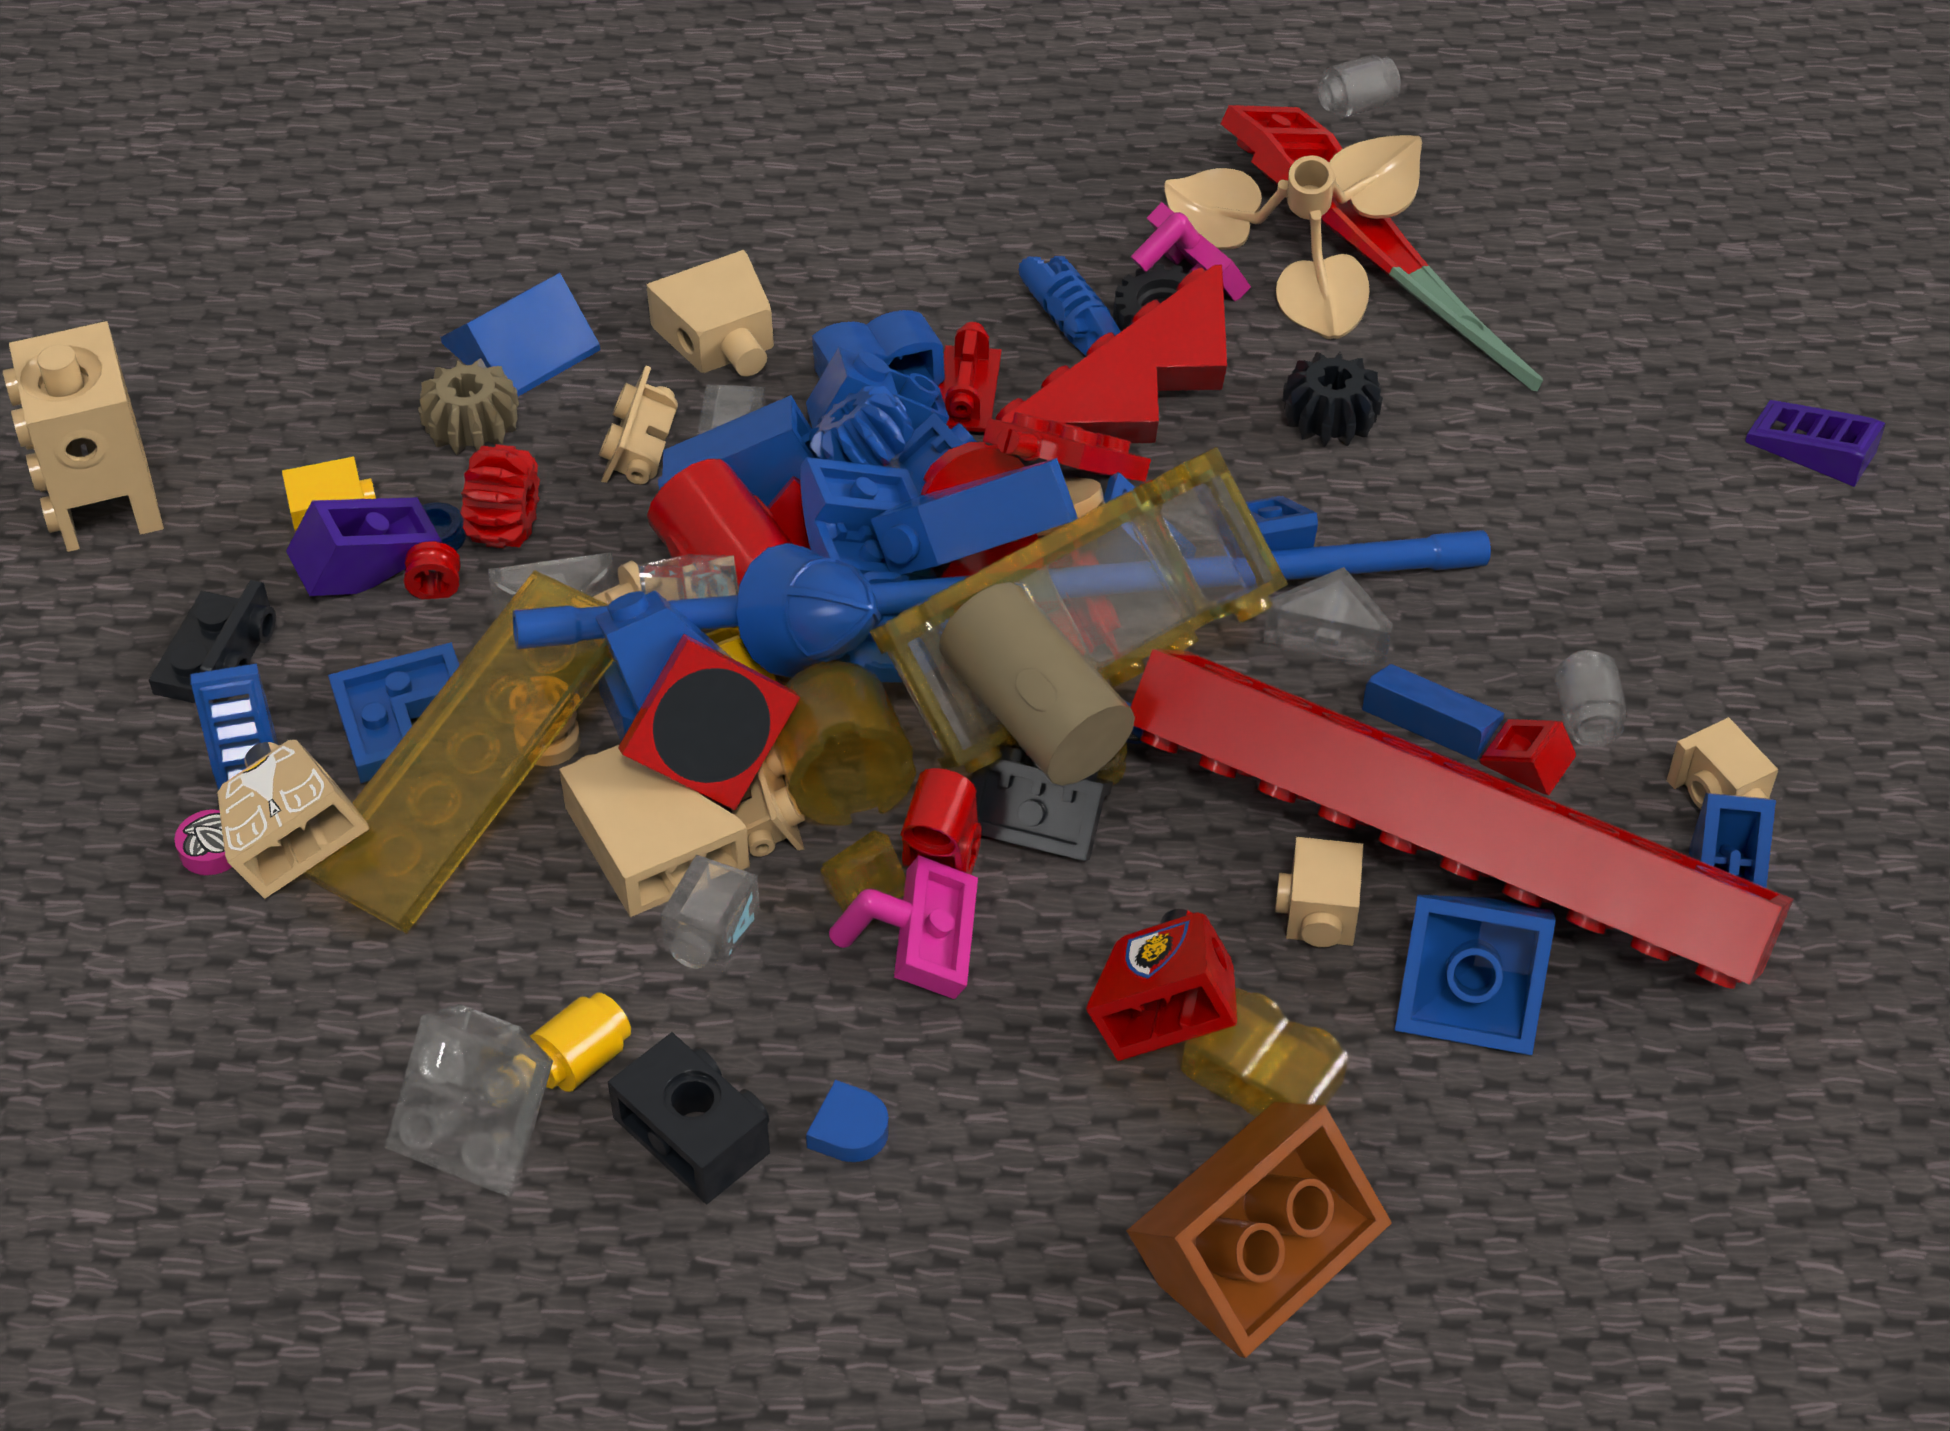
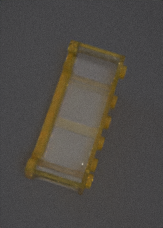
(1113, 583)

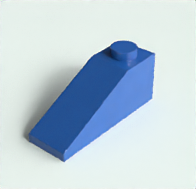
(973, 517)

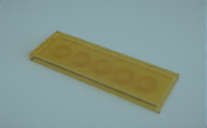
(462, 761)

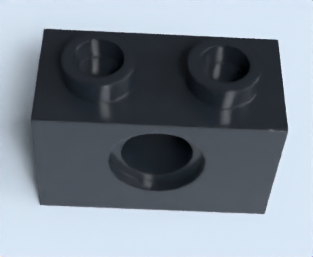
(701, 1150)

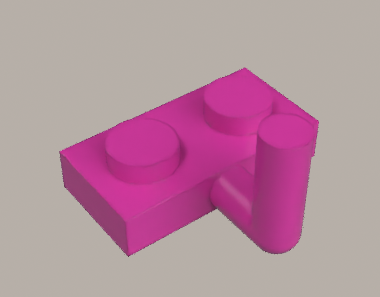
(1179, 240)
(932, 922)

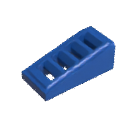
(232, 725)

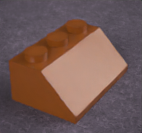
(1261, 1224)

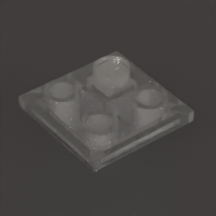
(470, 1097)

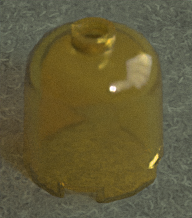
(844, 744)

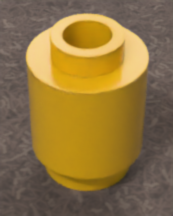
(582, 1039)

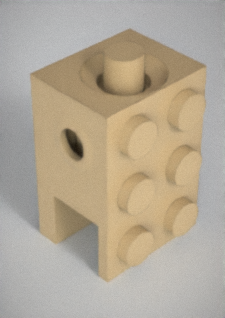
(72, 398)

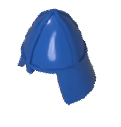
(802, 609)

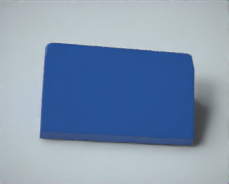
(1431, 710)

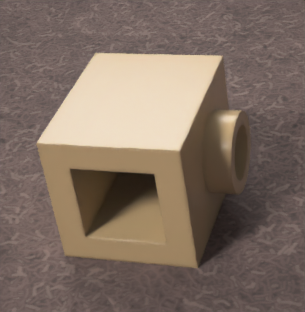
(1322, 892)

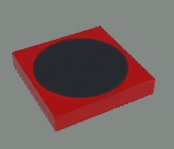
(709, 722)

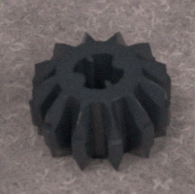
(1332, 398)

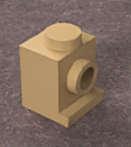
(1721, 763)

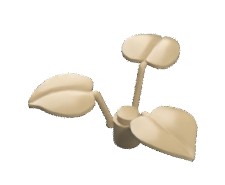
(1318, 294)

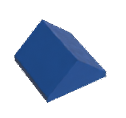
(528, 335)

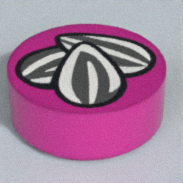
(201, 843)

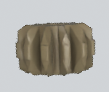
(468, 406)

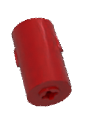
(713, 513)

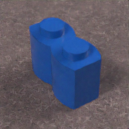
(898, 338)

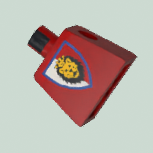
(1164, 986)

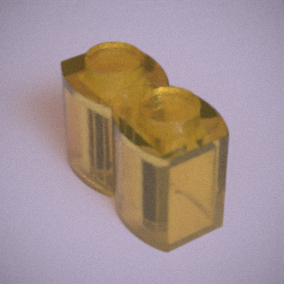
(1266, 1059)

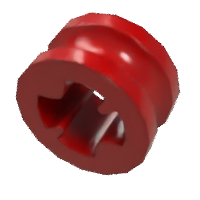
(428, 557)

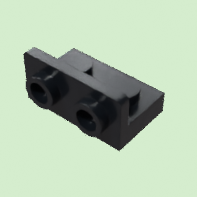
(214, 636)
(1029, 810)

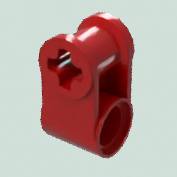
(942, 821)

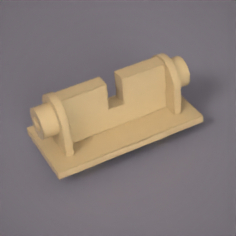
(629, 446)
(771, 811)

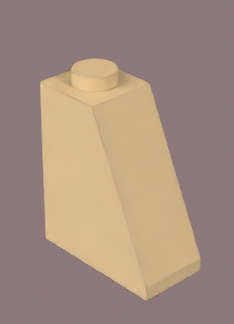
(646, 826)

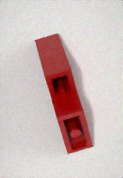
(1163, 349)

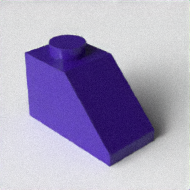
(356, 542)

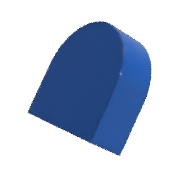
(849, 1124)

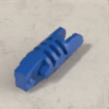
(1068, 300)

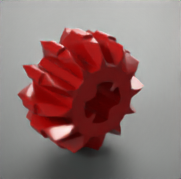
(500, 496)

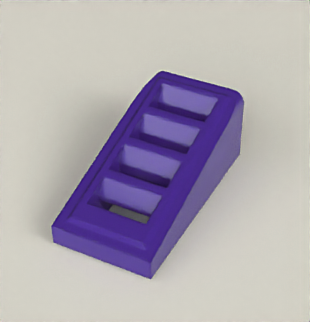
(1834, 442)

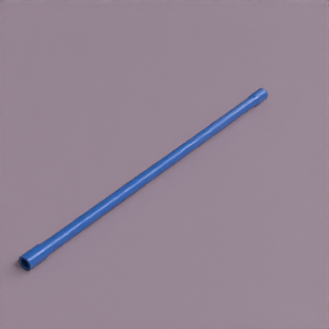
(1438, 551)

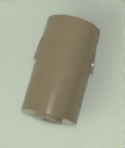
(1036, 683)

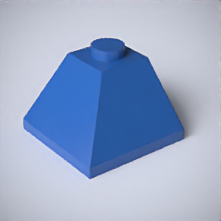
(1476, 971)

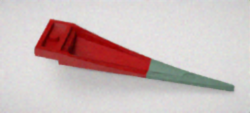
(1284, 135)

